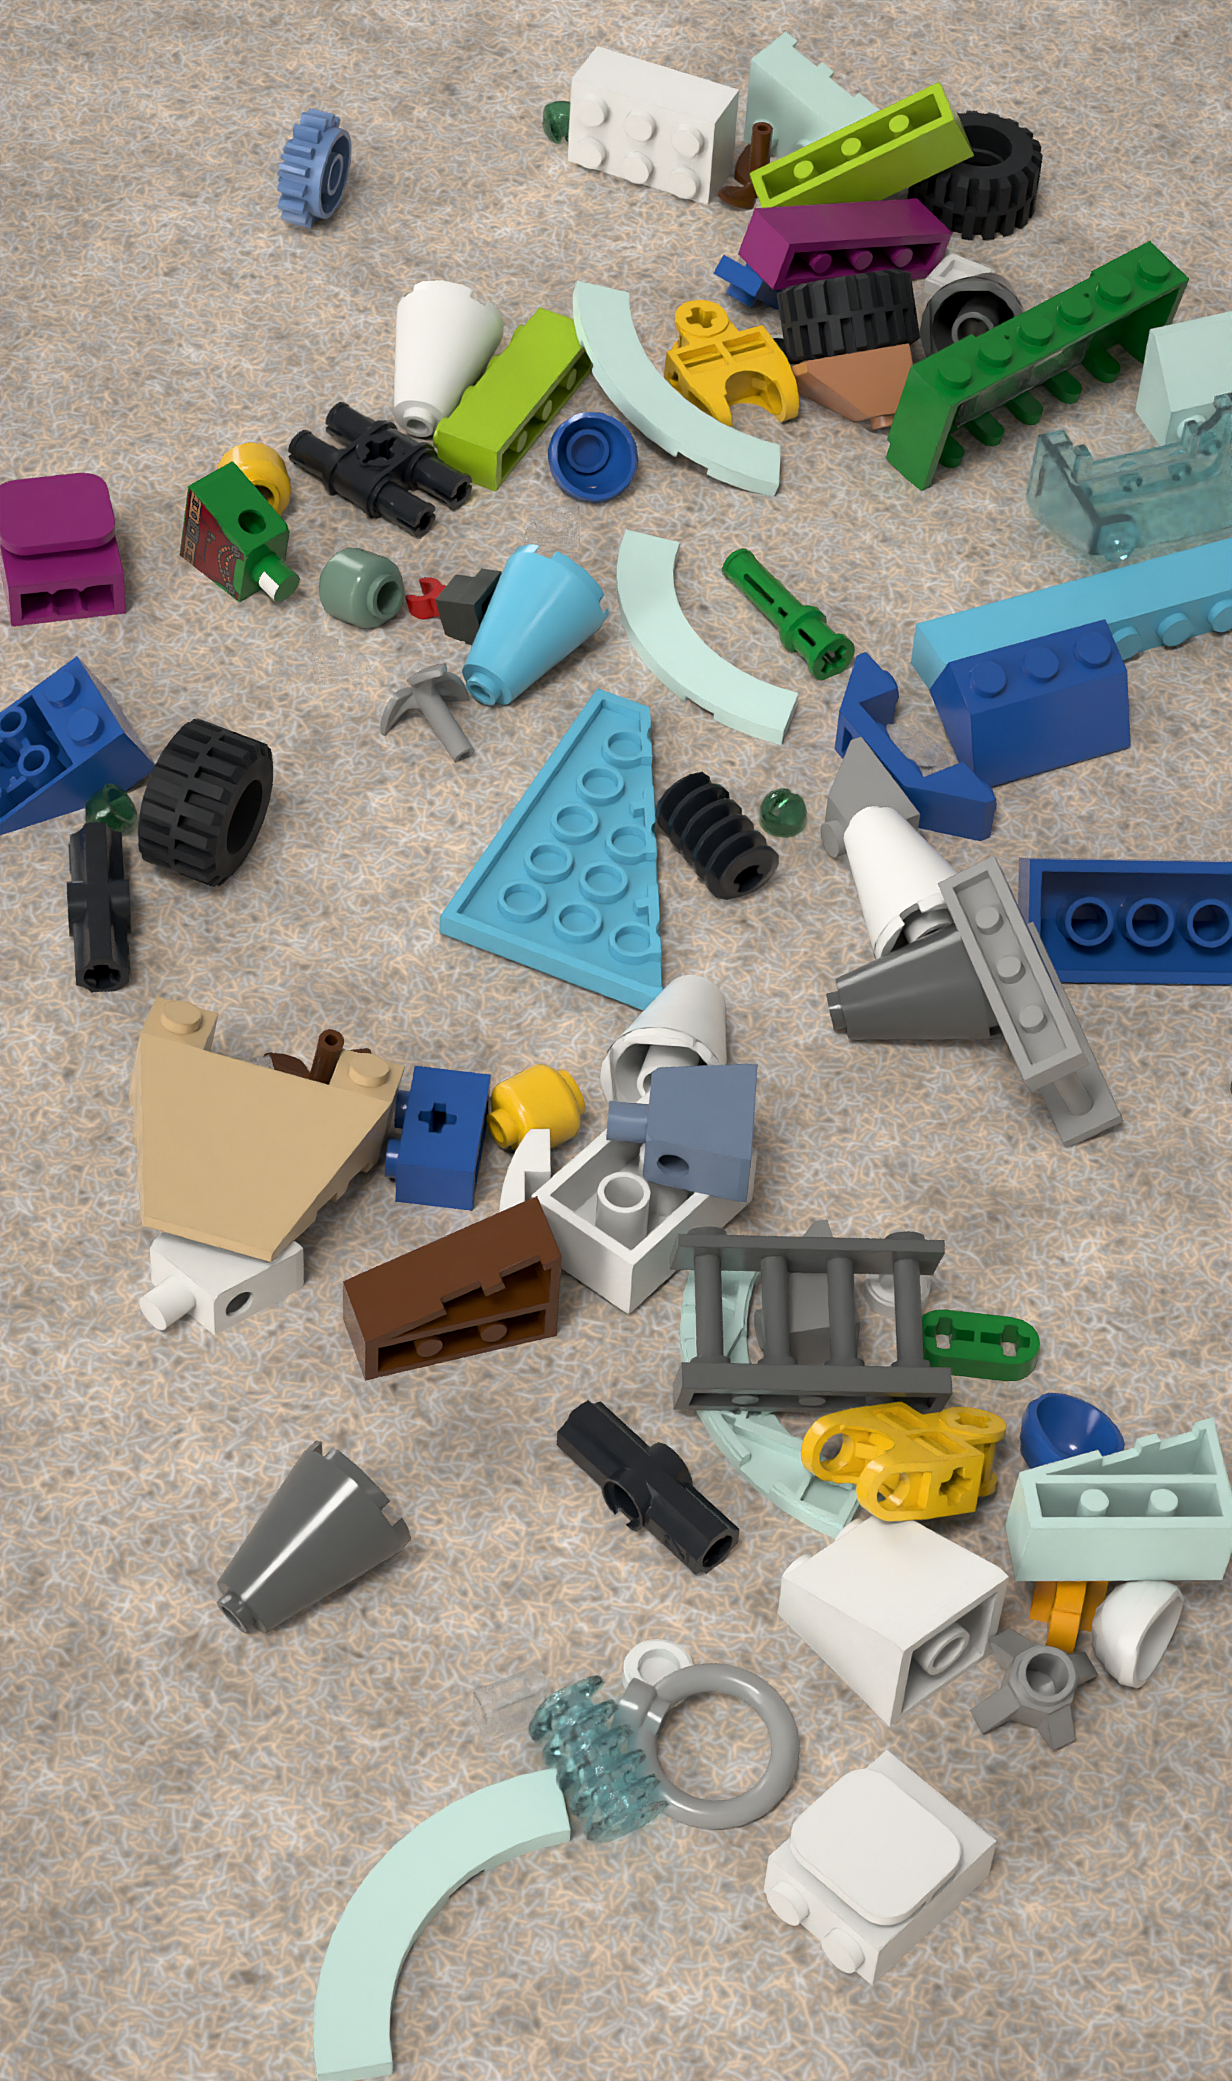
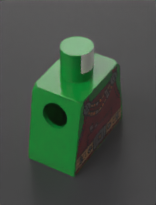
(236, 536)

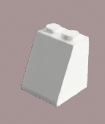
(894, 1610)

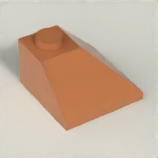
(858, 383)

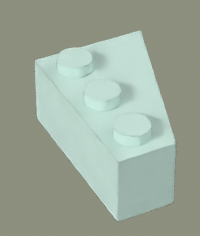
(797, 98)
(1126, 1514)

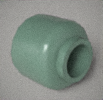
(361, 588)

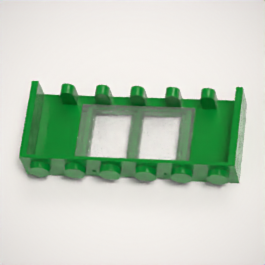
(1032, 349)

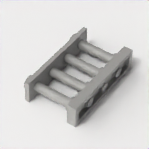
(1030, 1002)

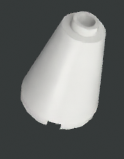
(440, 351)
(896, 879)
(676, 1030)

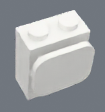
(876, 1866)

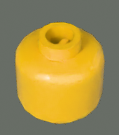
(265, 471)
(535, 1100)

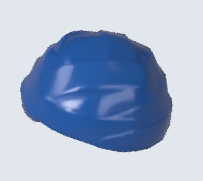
(594, 453)
(1065, 1427)

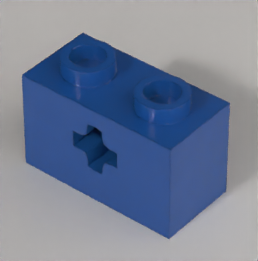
(440, 1138)

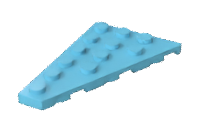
(576, 863)

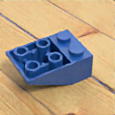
(64, 747)

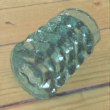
(593, 1763)

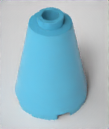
(531, 624)

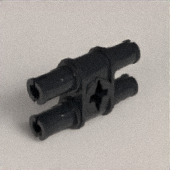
(380, 469)

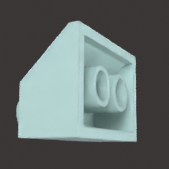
(1183, 373)

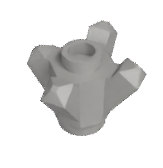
(1034, 1688)

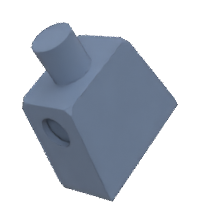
(694, 1128)

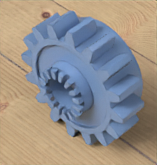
(314, 169)

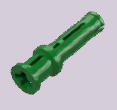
(800, 626)

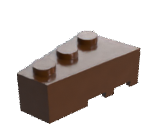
(457, 1295)

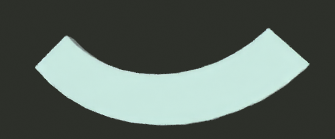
(654, 406)
(679, 655)
(756, 1439)
(402, 1899)

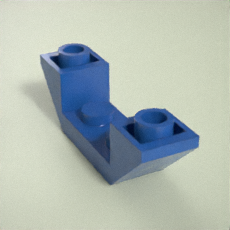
(947, 800)

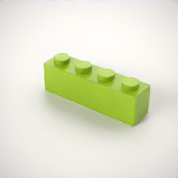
(870, 155)
(514, 400)

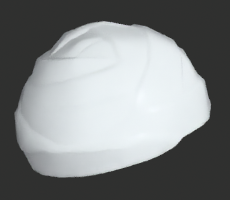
(1136, 1628)

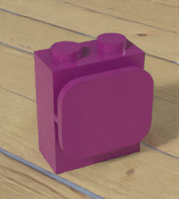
(59, 549)

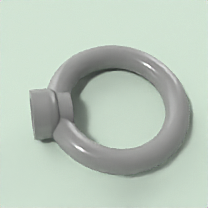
(647, 1710)

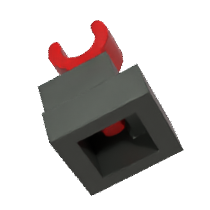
(458, 604)

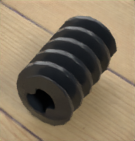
(715, 837)

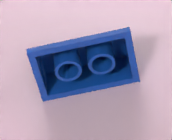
(1036, 704)

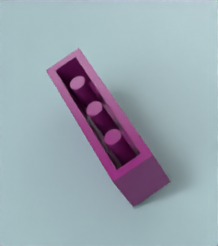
(842, 240)

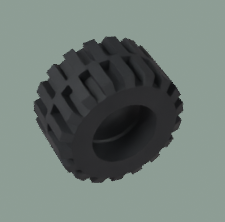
(992, 187)
(848, 315)
(205, 802)

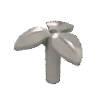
(428, 693)

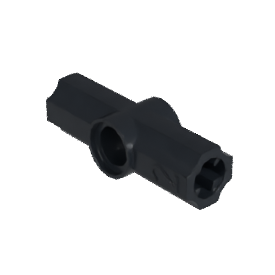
(99, 908)
(647, 1486)

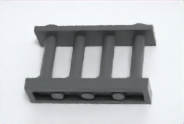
(777, 1379)

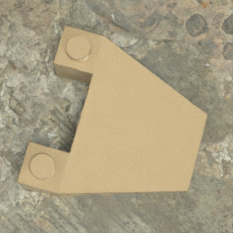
(245, 1148)

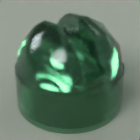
(556, 121)
(111, 806)
(791, 815)

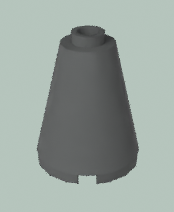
(915, 995)
(309, 1542)

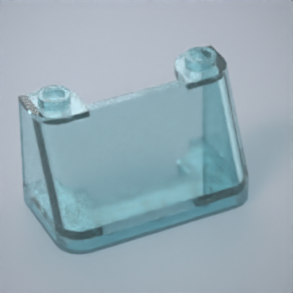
(1137, 498)

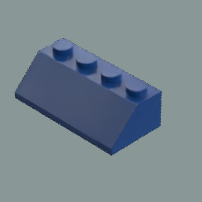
(1131, 918)

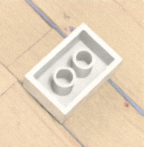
(652, 125)
(618, 1225)

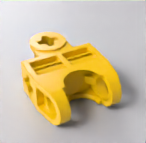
(726, 367)
(916, 1460)

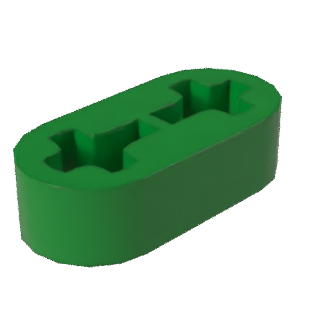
(977, 1344)

